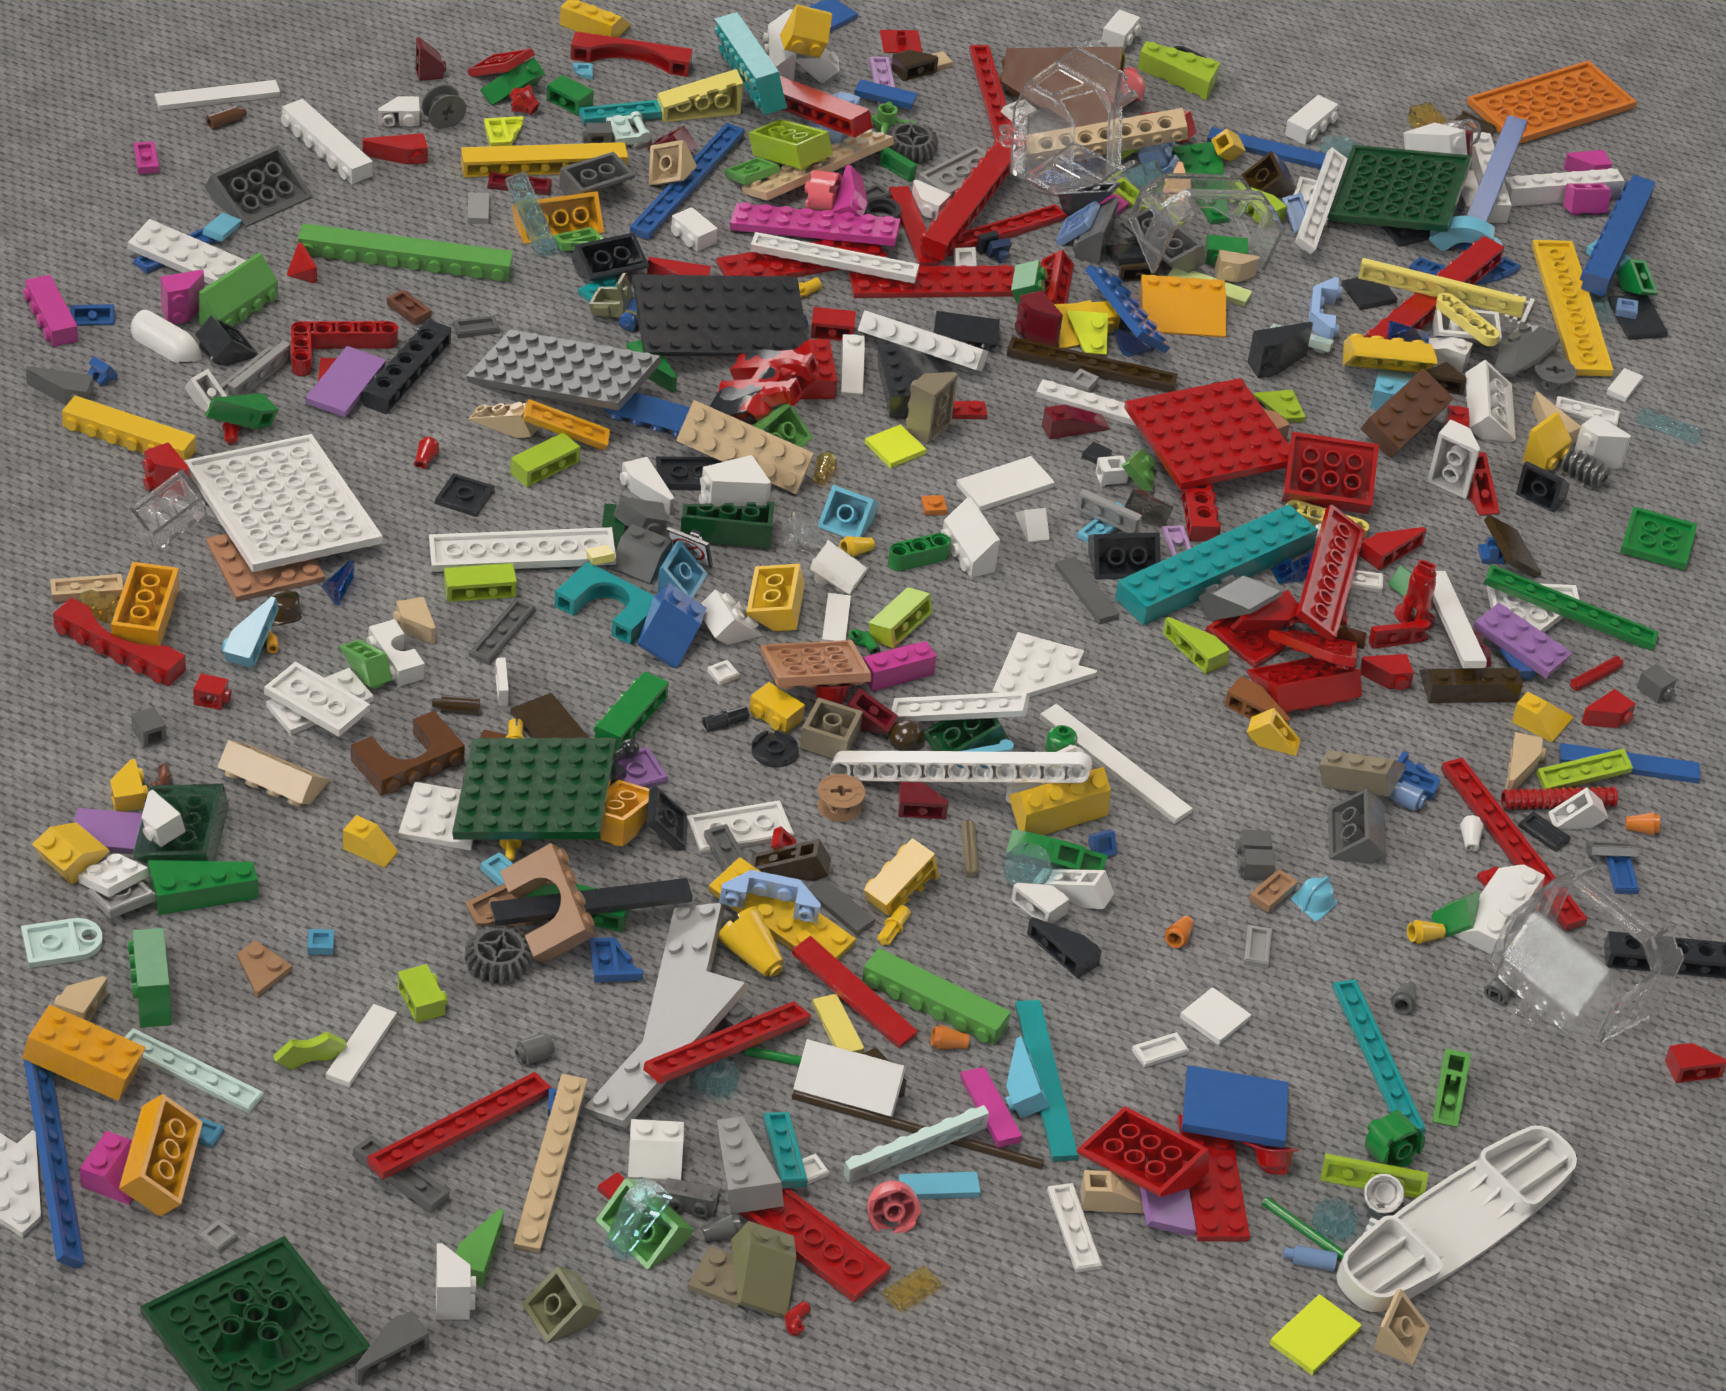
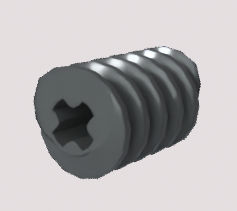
(1584, 470)

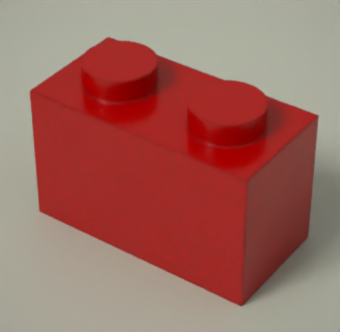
(832, 323)

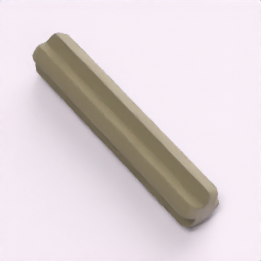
(970, 849)

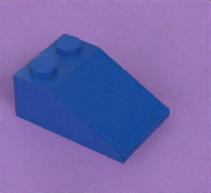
(671, 625)

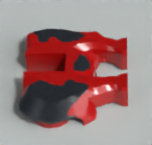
(763, 381)

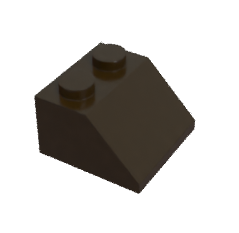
(1270, 176)

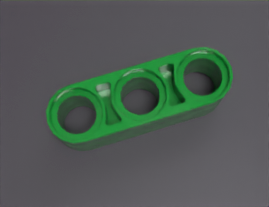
(919, 552)

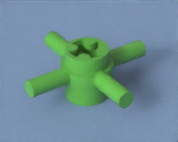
(886, 117)

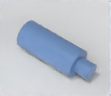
(1311, 1257)

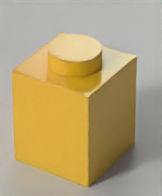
(1228, 145)

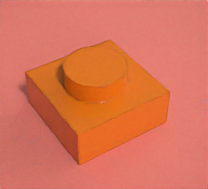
(934, 505)

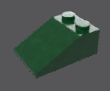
(965, 734)

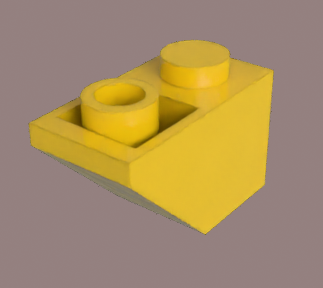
(127, 788)

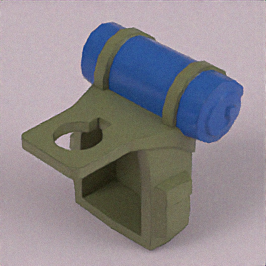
(616, 303)

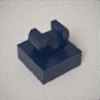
(999, 249)

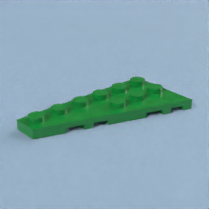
(1202, 159)

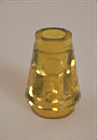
(824, 467)

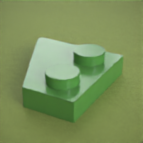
(568, 240)

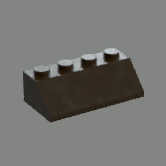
(1471, 685)

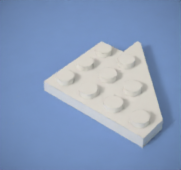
(1533, 614)
(1040, 666)
(19, 1184)

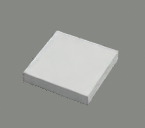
(1215, 1016)

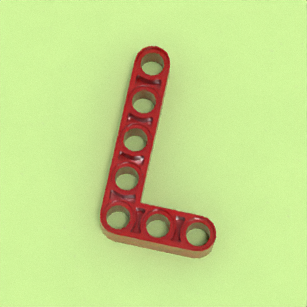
(337, 335)

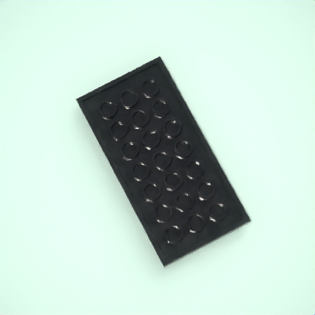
(718, 314)

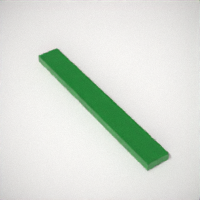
(1571, 608)

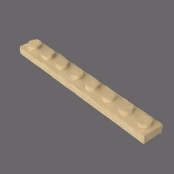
(550, 1164)

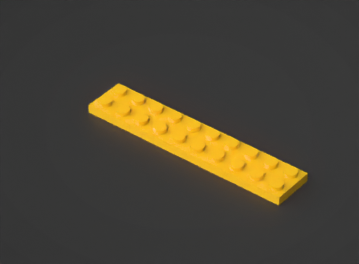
(1572, 308)

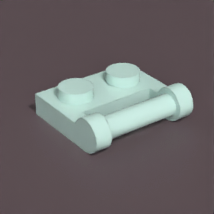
(623, 131)

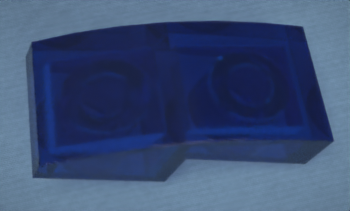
(1292, 571)

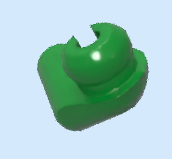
(864, 639)

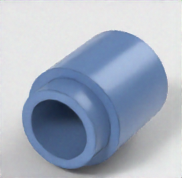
(1408, 796)

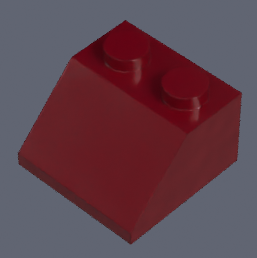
(1038, 319)

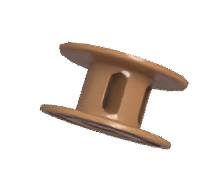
(840, 797)

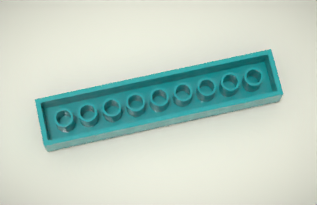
(1238, 552)

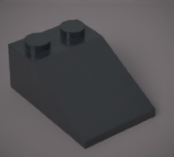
(1278, 348)

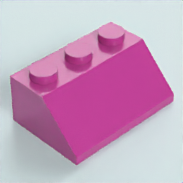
(900, 665)

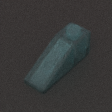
(635, 1215)

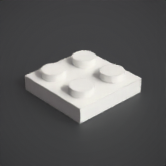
(113, 875)

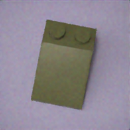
(763, 1268)

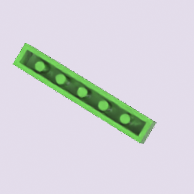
(936, 996)

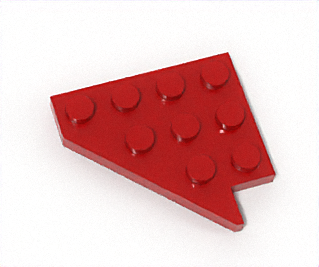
(1338, 651)

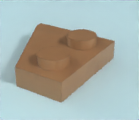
(480, 906)

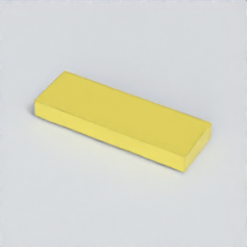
(837, 1023)

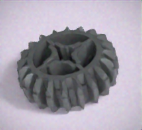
(914, 141)
(498, 954)

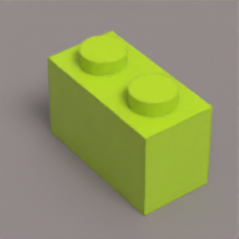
(422, 993)

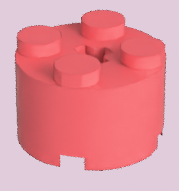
(822, 190)

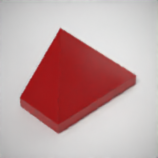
(302, 265)

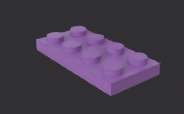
(1522, 640)

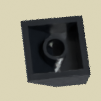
(224, 342)
(1542, 487)

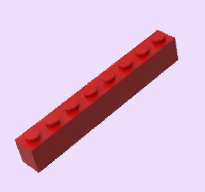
(825, 109)

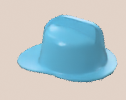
(1315, 897)

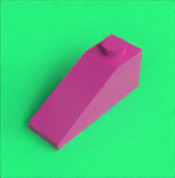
(851, 193)

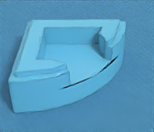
(583, 69)

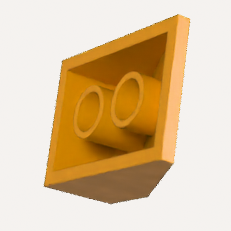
(624, 812)

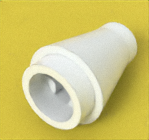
(1471, 830)

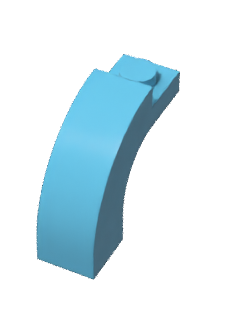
(1463, 230)

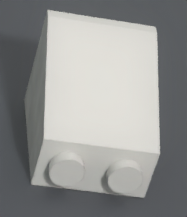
(1436, 138)
(735, 483)

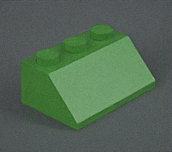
(785, 424)
(662, 1238)

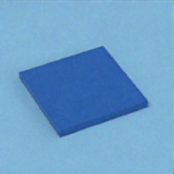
(1235, 1106)

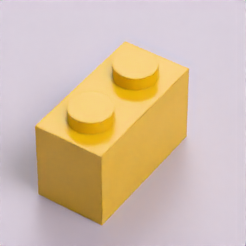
(776, 708)

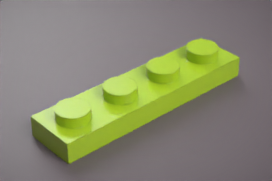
(1585, 770)
(1358, 1172)

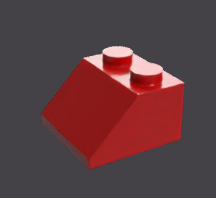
(161, 464)

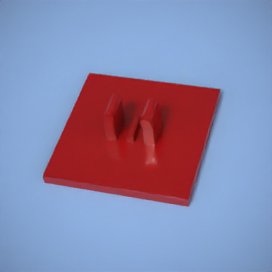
(900, 40)

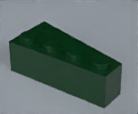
(730, 524)

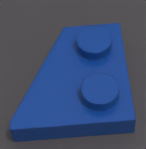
(611, 962)

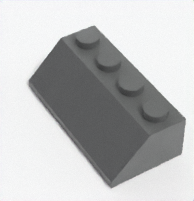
(1183, 249)

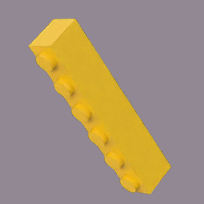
(124, 428)

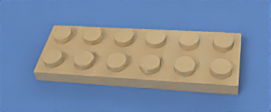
(731, 438)

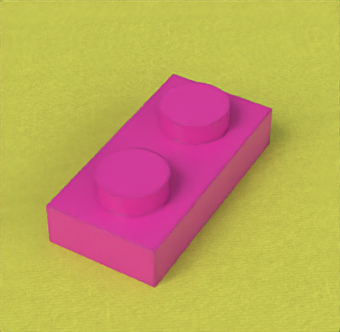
(146, 157)

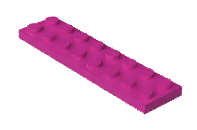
(815, 224)

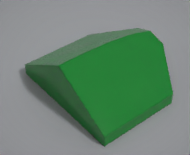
(1457, 914)

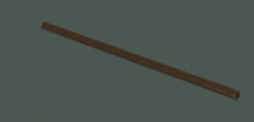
(914, 1128)

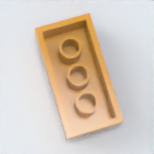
(146, 603)
(83, 1052)
(161, 1155)

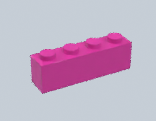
(50, 310)

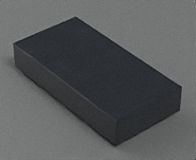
(1544, 831)

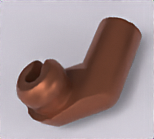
(163, 774)

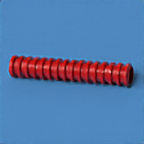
(1552, 798)

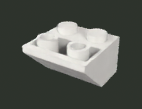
(728, 619)

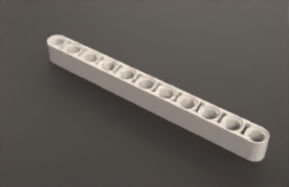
(969, 760)

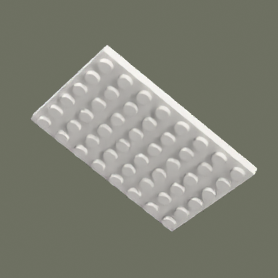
(283, 502)

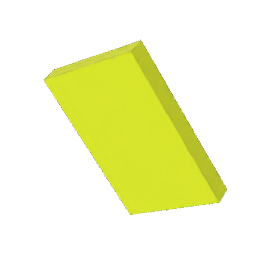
(1315, 1334)

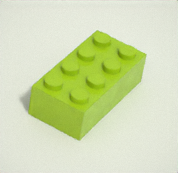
(791, 144)

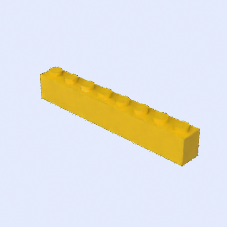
(532, 158)

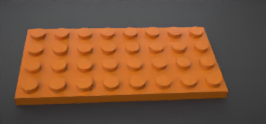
(1554, 100)

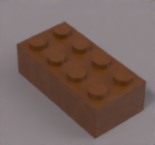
(1407, 413)

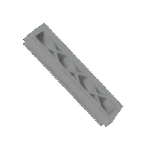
(257, 369)

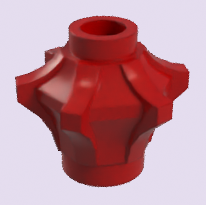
(524, 100)

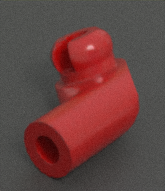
(793, 1318)

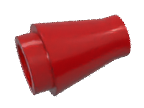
(426, 451)

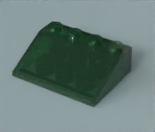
(203, 815)

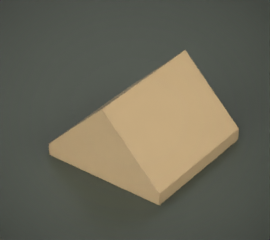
(670, 163)
(1401, 1330)

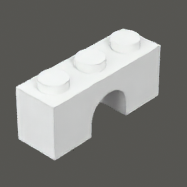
(404, 665)

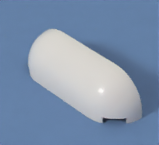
(164, 337)

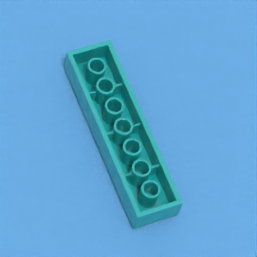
(754, 66)

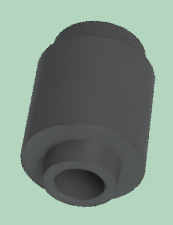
(534, 1049)

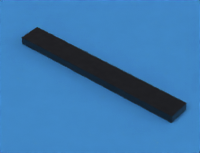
(597, 901)

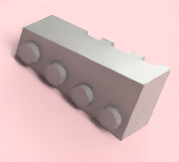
(747, 1171)

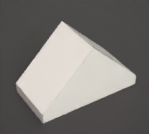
(1034, 524)

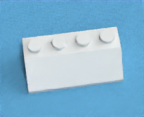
(773, 46)
(1490, 403)
(1501, 897)

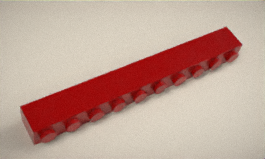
(967, 202)
(1467, 268)

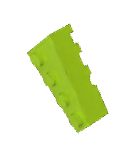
(1179, 68)

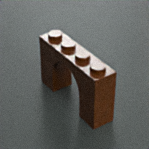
(391, 773)

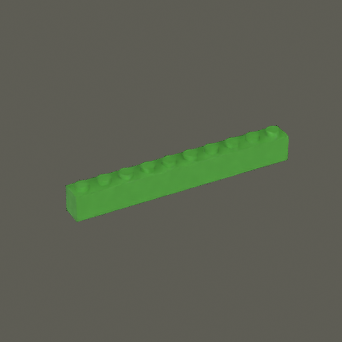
(406, 252)

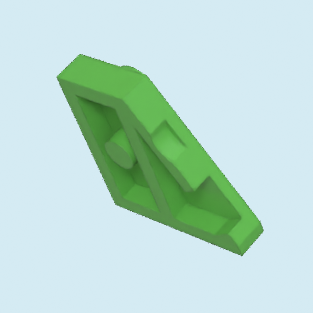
(1141, 469)

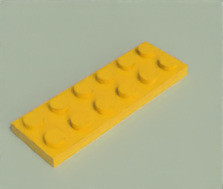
(780, 919)

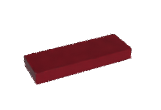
(540, 185)

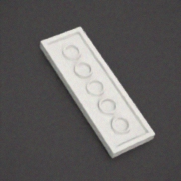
(182, 251)

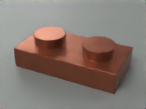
(409, 307)

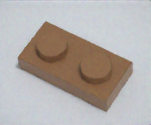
(1273, 890)

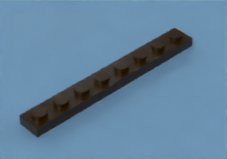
(1093, 364)

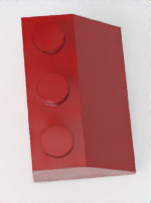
(825, 381)

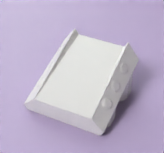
(837, 568)

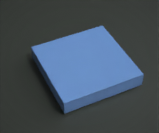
(1078, 223)

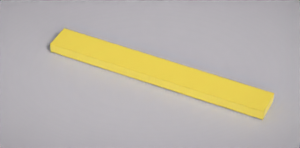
(1435, 285)

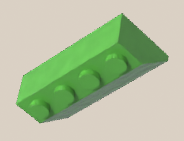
(239, 292)

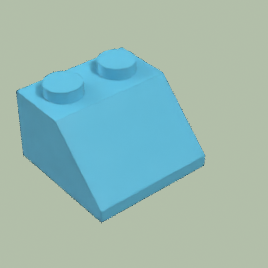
(847, 512)

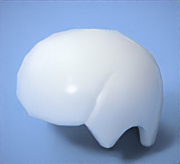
(1383, 1190)

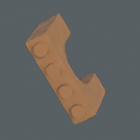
(572, 922)

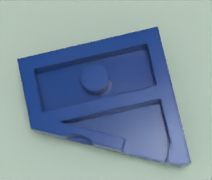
(1419, 776)

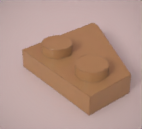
(262, 967)

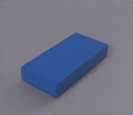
(1622, 874)

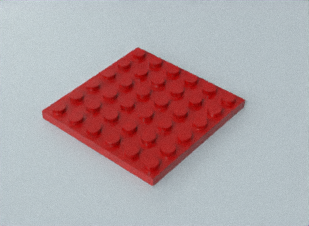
(1209, 433)

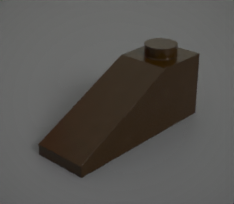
(797, 861)

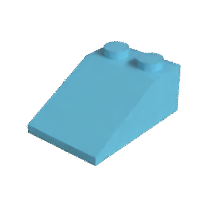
(1387, 385)

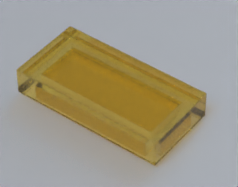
(911, 1289)

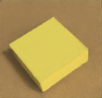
(600, 555)

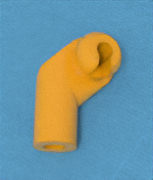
(272, 643)

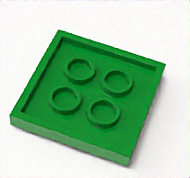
(1658, 538)

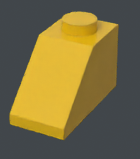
(1273, 733)
(368, 841)

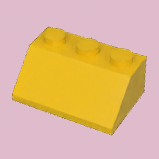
(590, 19)
(776, 596)

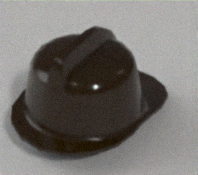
(288, 606)

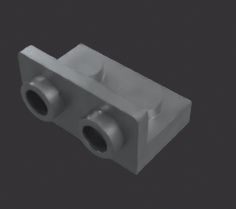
(692, 1197)

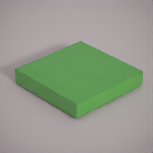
(752, 171)

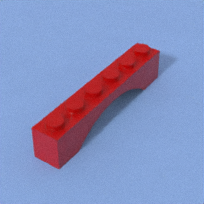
(595, 47)
(157, 662)

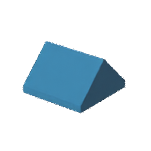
(681, 571)

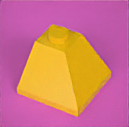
(1540, 717)

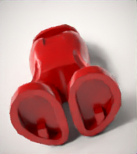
(1418, 595)

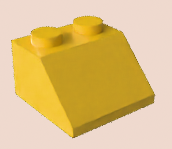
(806, 31)
(1548, 443)
(69, 850)

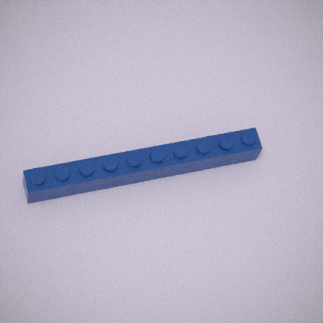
(1616, 235)

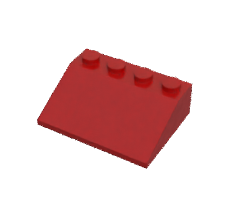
(1330, 472)
(1307, 683)
(1147, 1153)

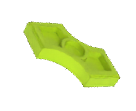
(298, 1052)

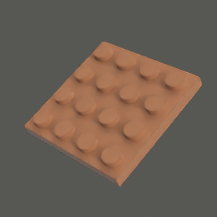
(248, 584)
(815, 663)

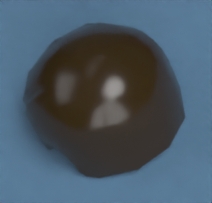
(906, 735)

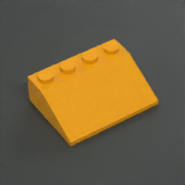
(1185, 305)

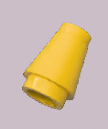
(856, 545)
(1424, 931)

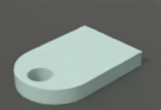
(60, 941)

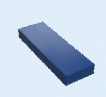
(885, 94)

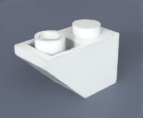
(400, 112)

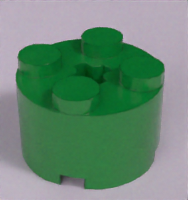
(1394, 1140)

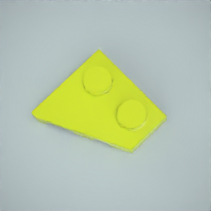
(502, 130)
(1090, 330)

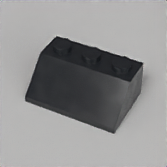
(609, 257)
(967, 329)
(1122, 553)

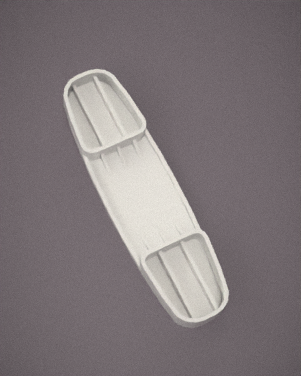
(1456, 1219)

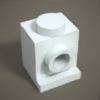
(1110, 470)

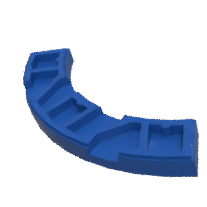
(1503, 270)

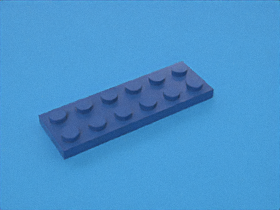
(1128, 308)

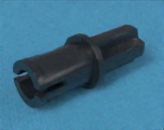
(725, 718)

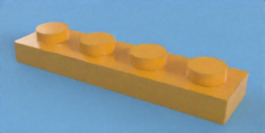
(572, 426)

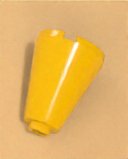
(753, 942)

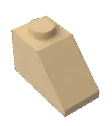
(1235, 266)
(415, 619)
(83, 997)

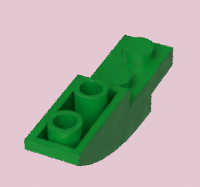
(1062, 853)

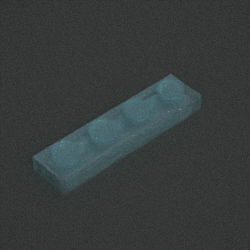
(531, 213)

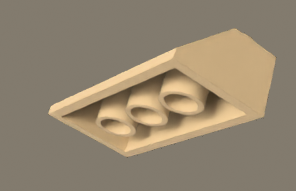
(271, 773)

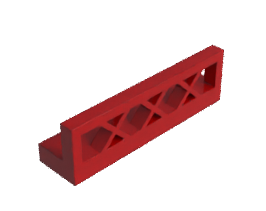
(1059, 276)

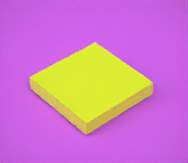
(895, 446)

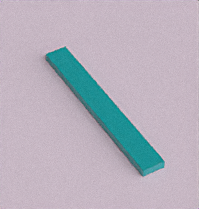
(1376, 1051)
(1055, 1117)

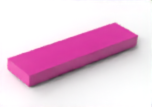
(983, 1092)

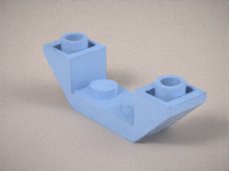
(1326, 293)
(773, 886)

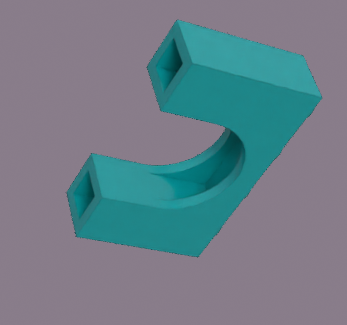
(593, 583)

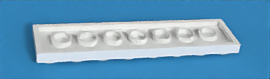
(521, 548)

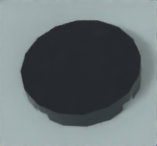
(774, 749)

